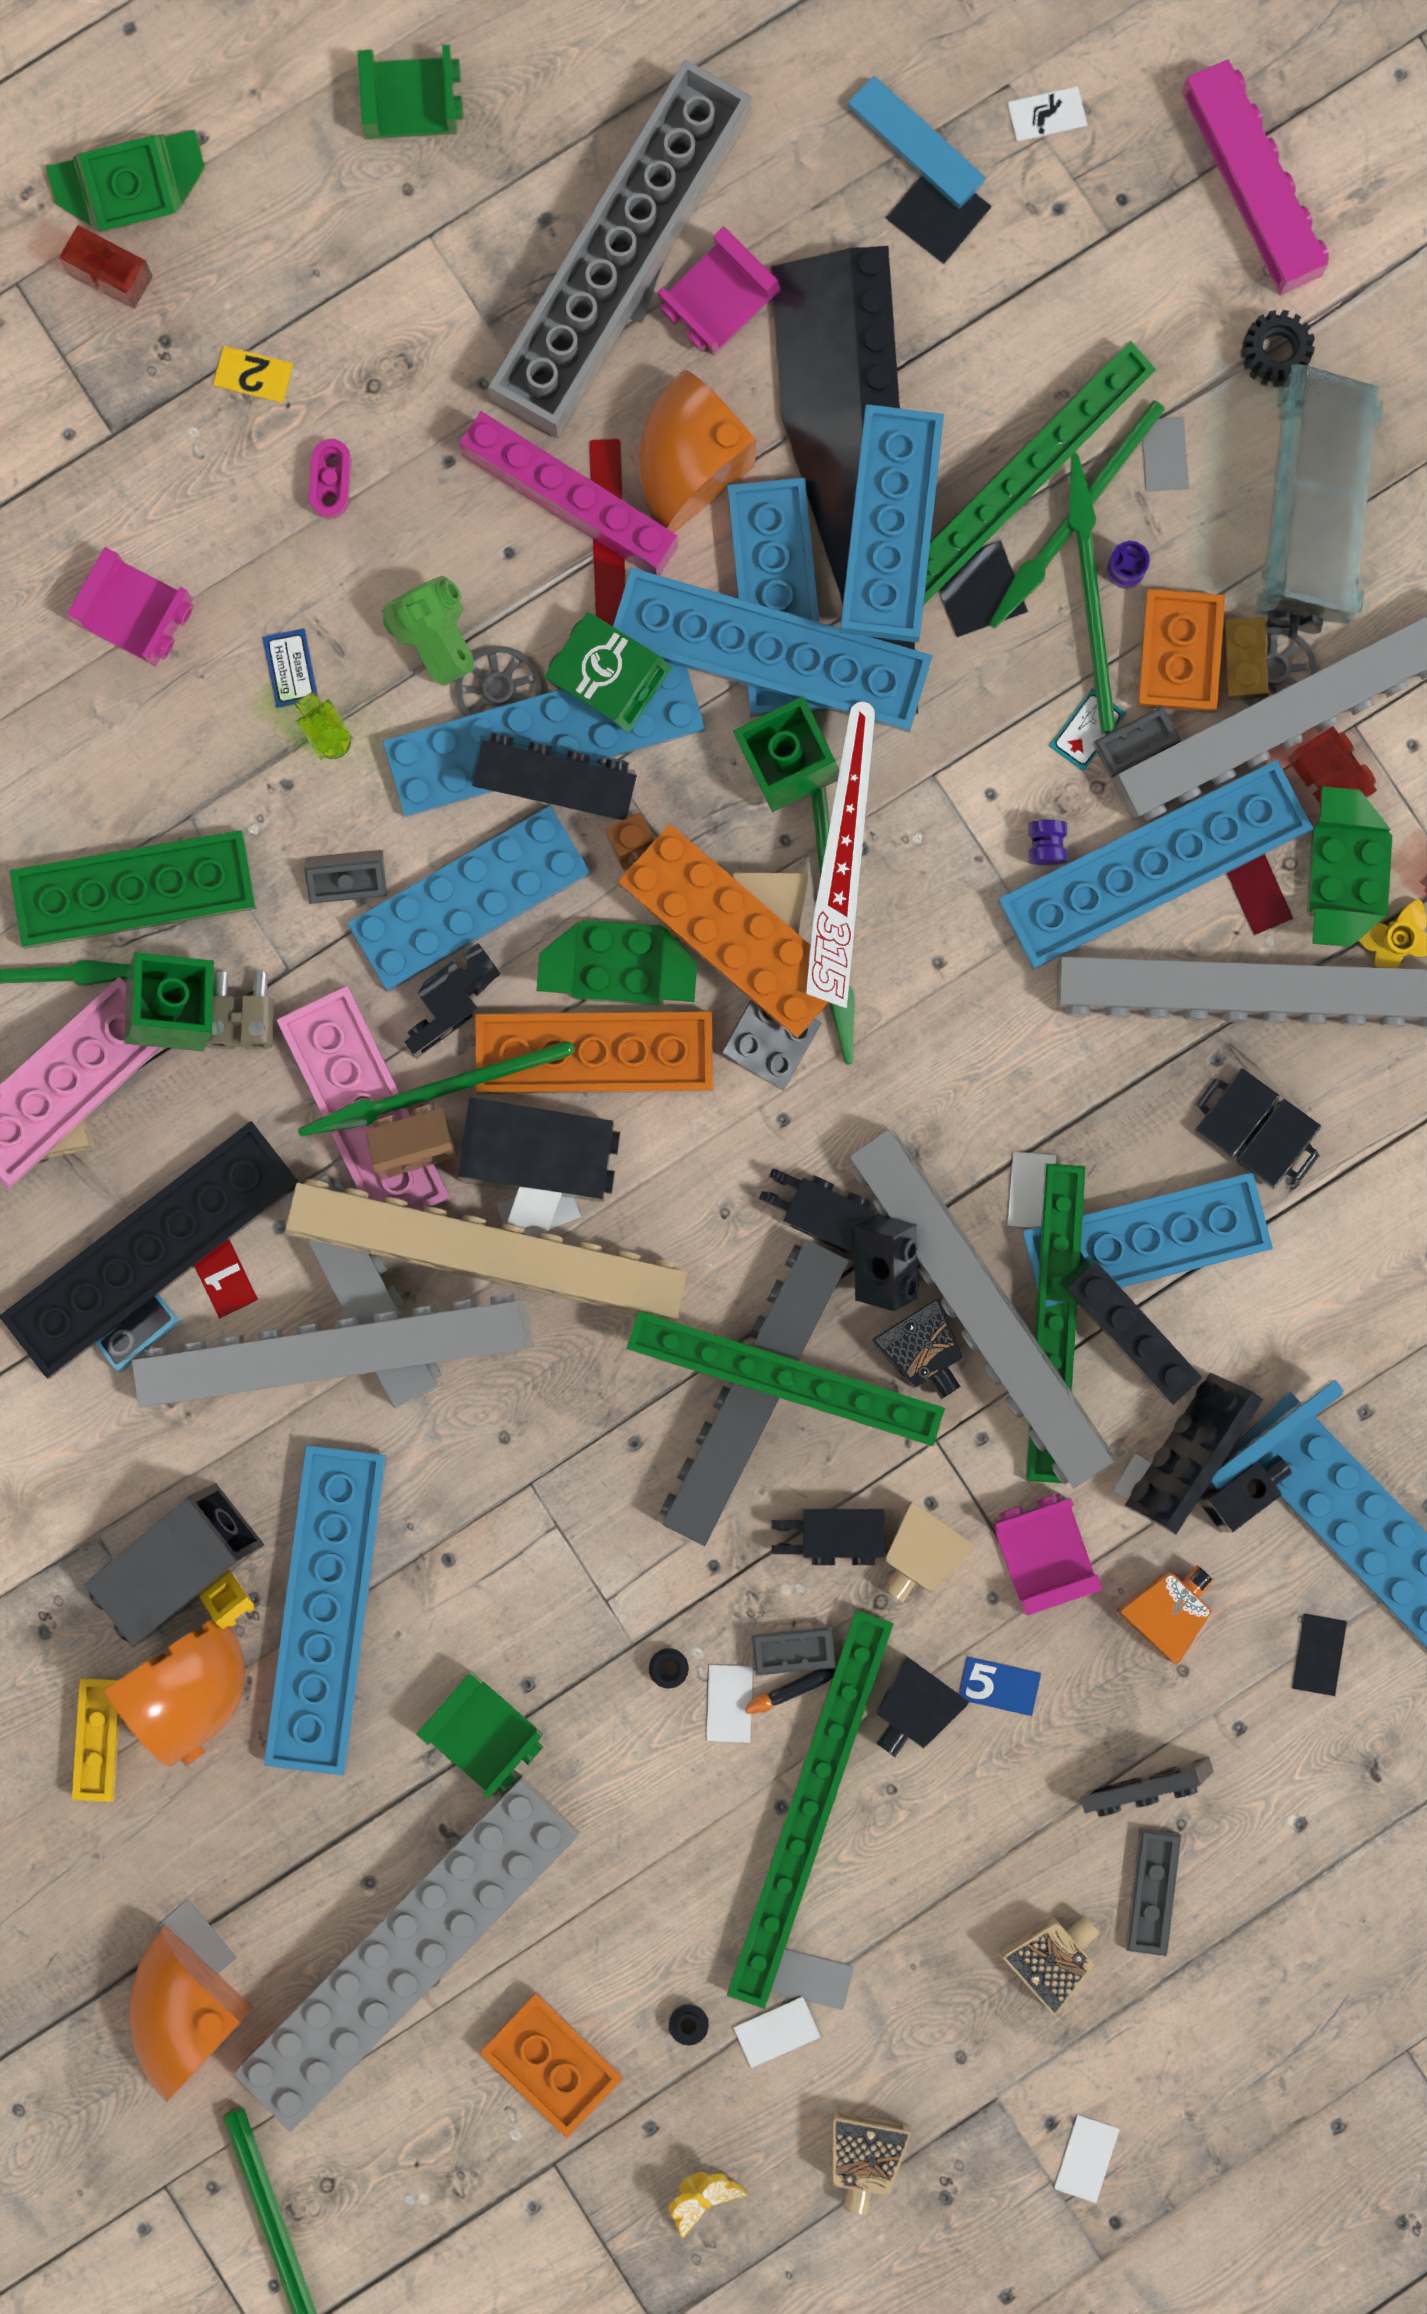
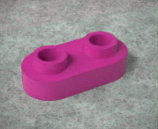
(329, 480)

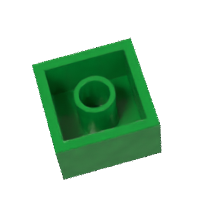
(787, 754)
(169, 1001)

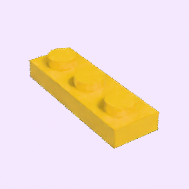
(95, 1743)

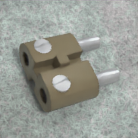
(241, 1021)

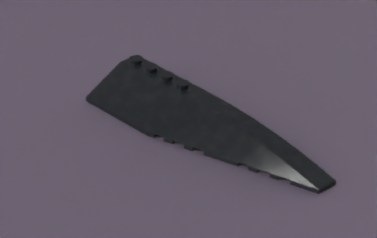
(831, 362)

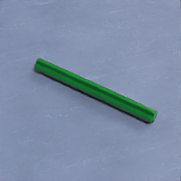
(268, 2212)

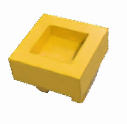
(227, 1601)

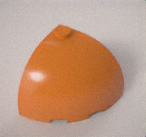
(690, 451)
(183, 1695)
(178, 2012)

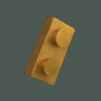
(1247, 658)

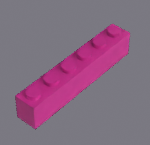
(1255, 176)
(568, 494)

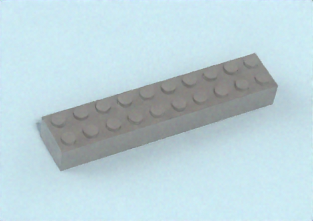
(621, 249)
(406, 1953)

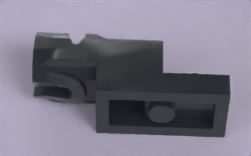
(449, 999)

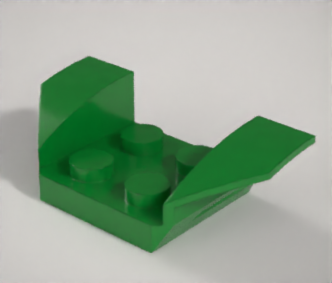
(128, 180)
(1348, 868)
(617, 964)

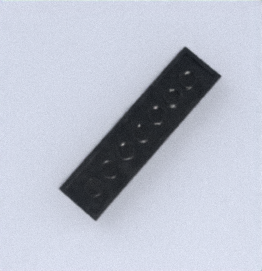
(149, 1250)

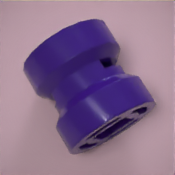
(1132, 558)
(1047, 842)

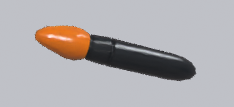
(793, 1689)

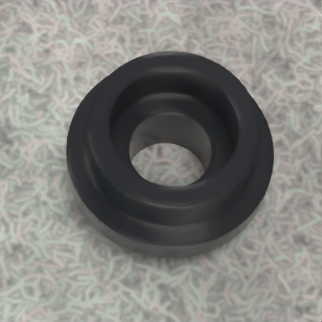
(668, 1681)
(688, 2011)

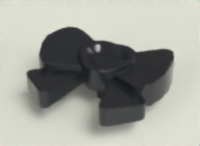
(1282, 618)

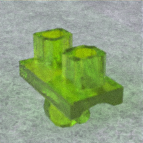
(323, 727)

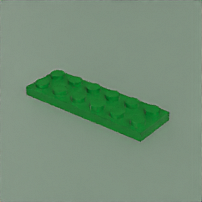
(132, 889)

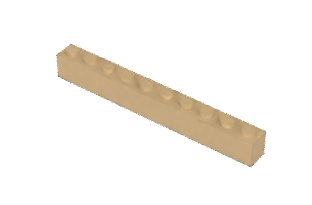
(485, 1252)

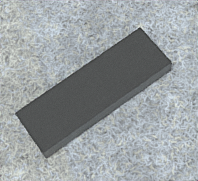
(1153, 1892)

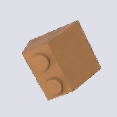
(410, 1142)

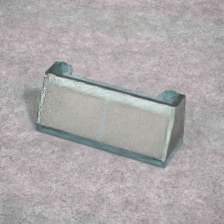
(1319, 495)

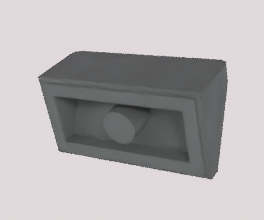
(345, 876)

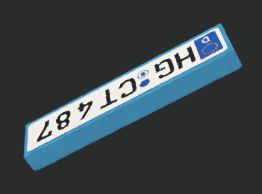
(1276, 1433)

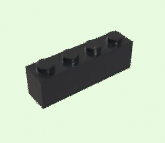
(553, 777)
(1130, 1330)

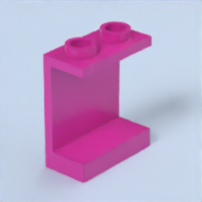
(719, 293)
(130, 608)
(1045, 1554)

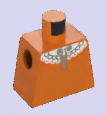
(1170, 1611)

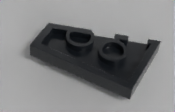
(1108, 1798)

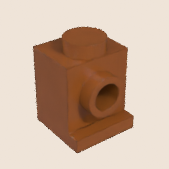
(629, 839)

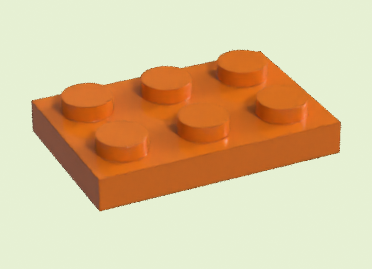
(1181, 650)
(551, 2064)

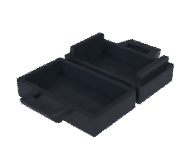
(1271, 1140)

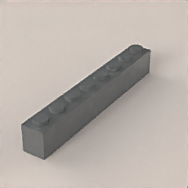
(744, 1411)

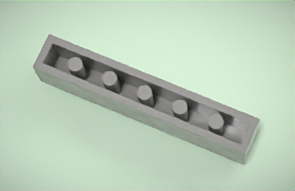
(362, 1293)

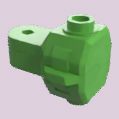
(429, 621)

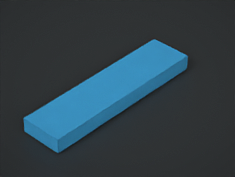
(916, 142)

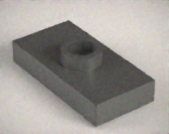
(1136, 741)
(793, 1651)

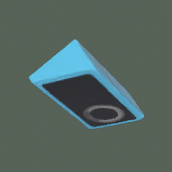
(138, 1333)

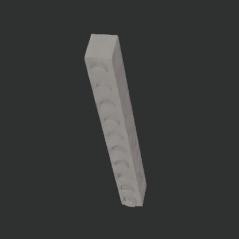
(1274, 722)
(1242, 991)
(984, 1311)
(333, 1352)

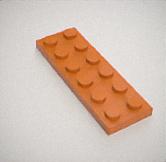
(726, 927)
(610, 1055)

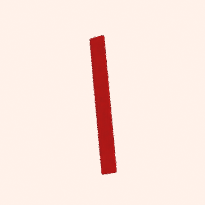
(608, 566)

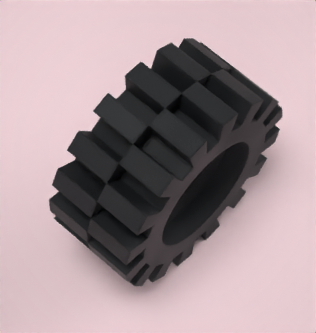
(1271, 326)

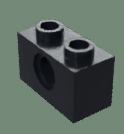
(886, 1262)

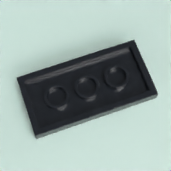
(1193, 1452)

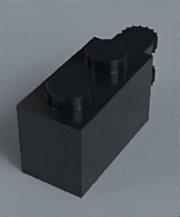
(819, 1210)
(836, 1534)

